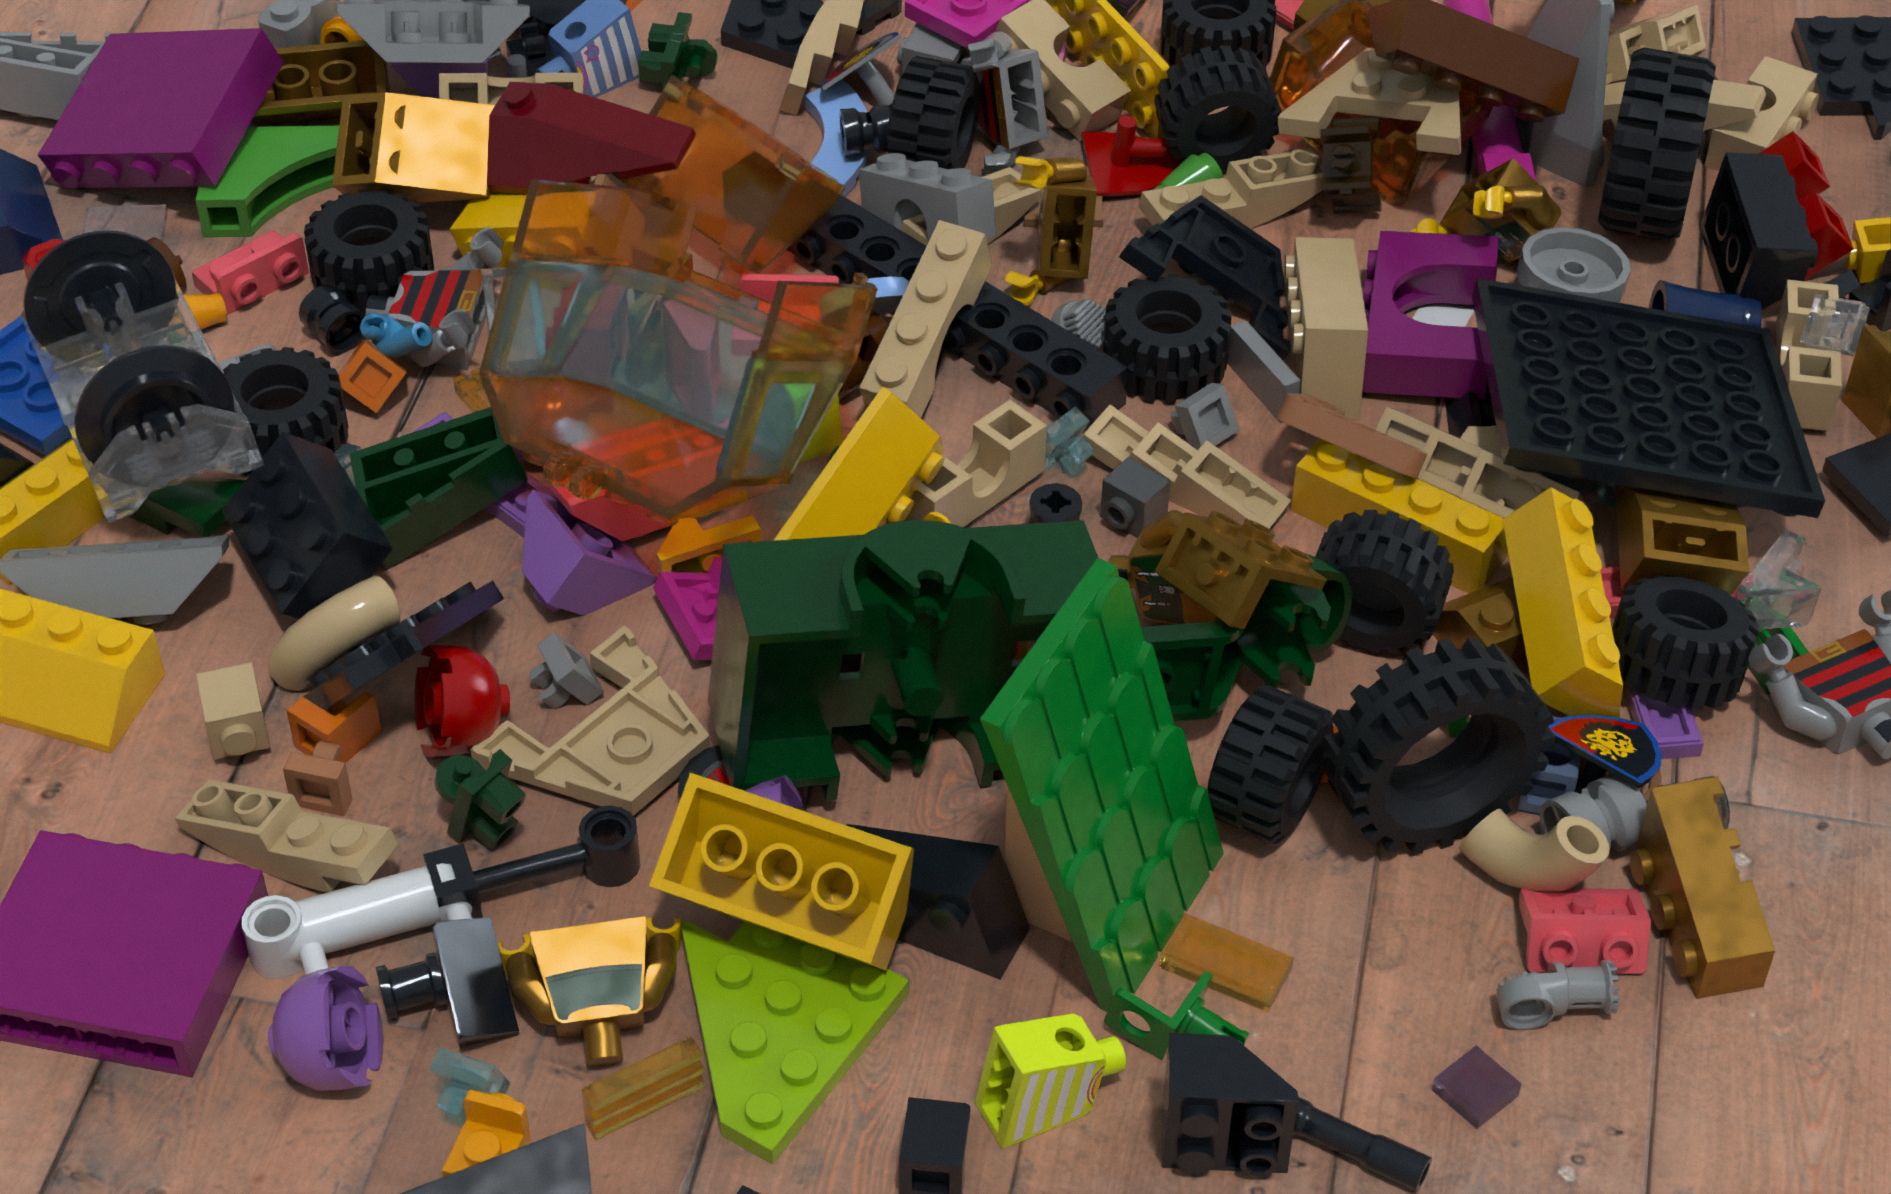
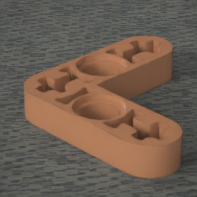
(1329, 424)

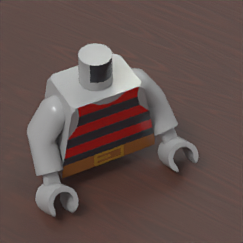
(1009, 97)
(447, 302)
(1836, 690)

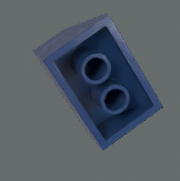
(24, 211)

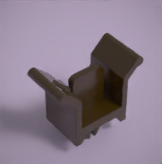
(1350, 165)

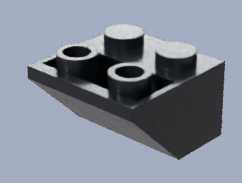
(1224, 1108)

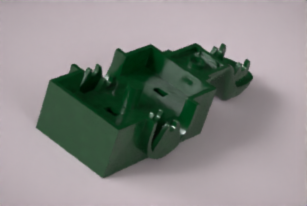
(938, 641)

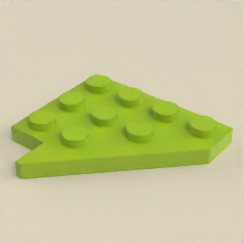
(780, 1027)

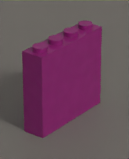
(161, 109)
(121, 950)

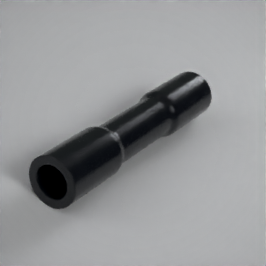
(1374, 1151)

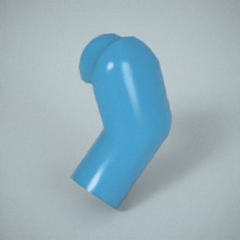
(393, 337)

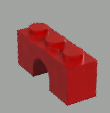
(1810, 180)

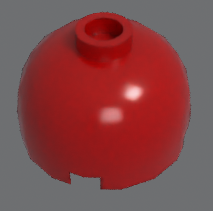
(458, 700)

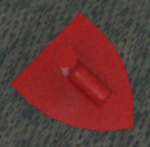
(1124, 162)

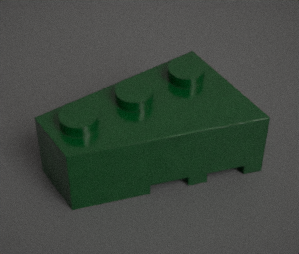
(435, 479)

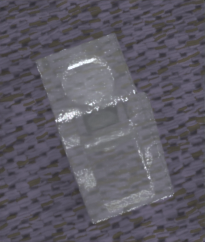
(1777, 590)

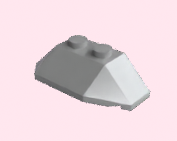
(117, 578)

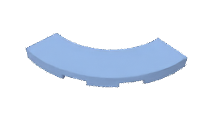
(825, 108)

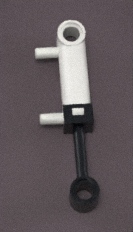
(297, 934)

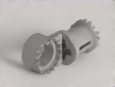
(1556, 992)

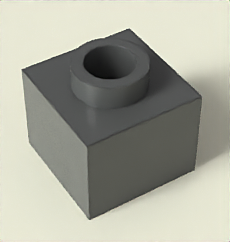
(1134, 497)

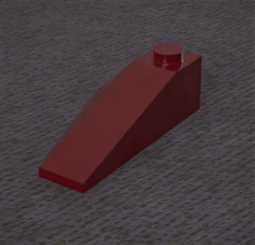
(572, 136)

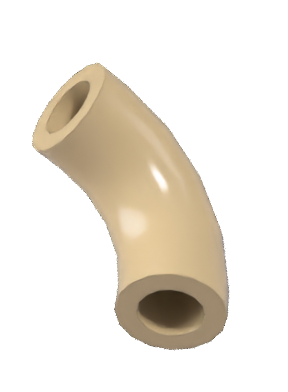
(332, 631)
(1536, 861)

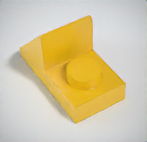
(693, 549)

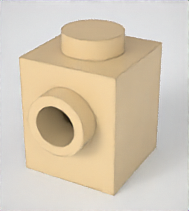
(232, 710)

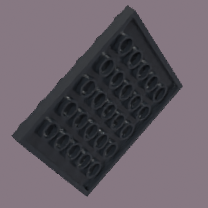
(1643, 399)

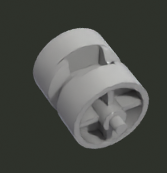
(1606, 802)

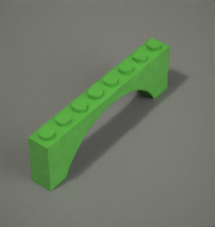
(266, 176)

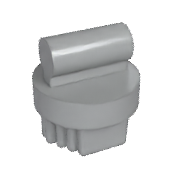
(1082, 319)

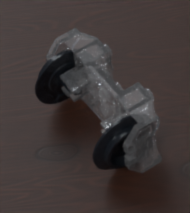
(131, 370)

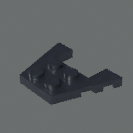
(777, 27)
(1225, 255)

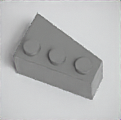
(42, 75)

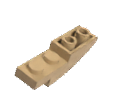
(1251, 191)
(282, 840)

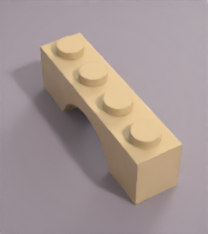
(943, 282)

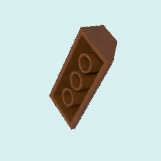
(1473, 57)

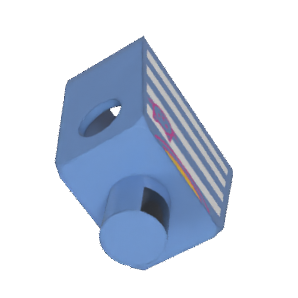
(596, 42)

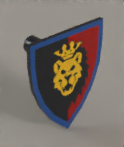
(1610, 747)

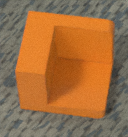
(370, 375)
(341, 724)

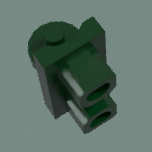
(675, 54)
(481, 799)

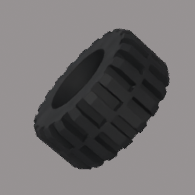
(1656, 143)

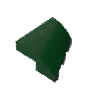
(189, 505)

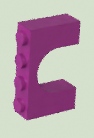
(1414, 355)

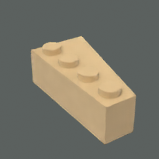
(1327, 320)

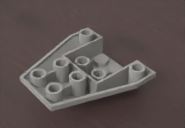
(433, 28)
(1573, 140)

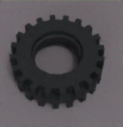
(1464, 779)

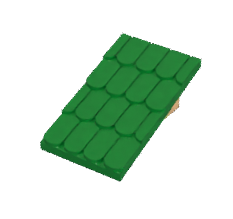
(1100, 788)

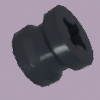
(1055, 504)

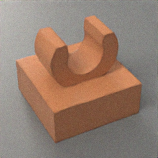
(319, 779)

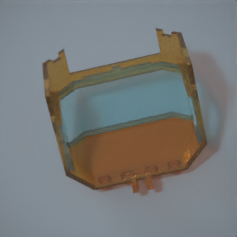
(649, 372)

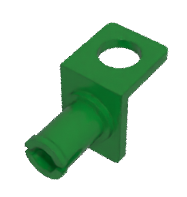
(1188, 1019)

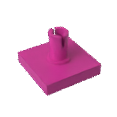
(961, 19)

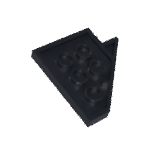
(1850, 66)
(400, 643)

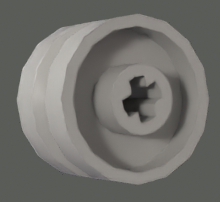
(1574, 264)

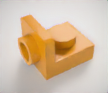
(491, 1128)

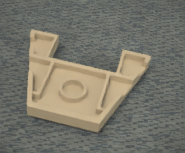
(1375, 89)
(622, 749)

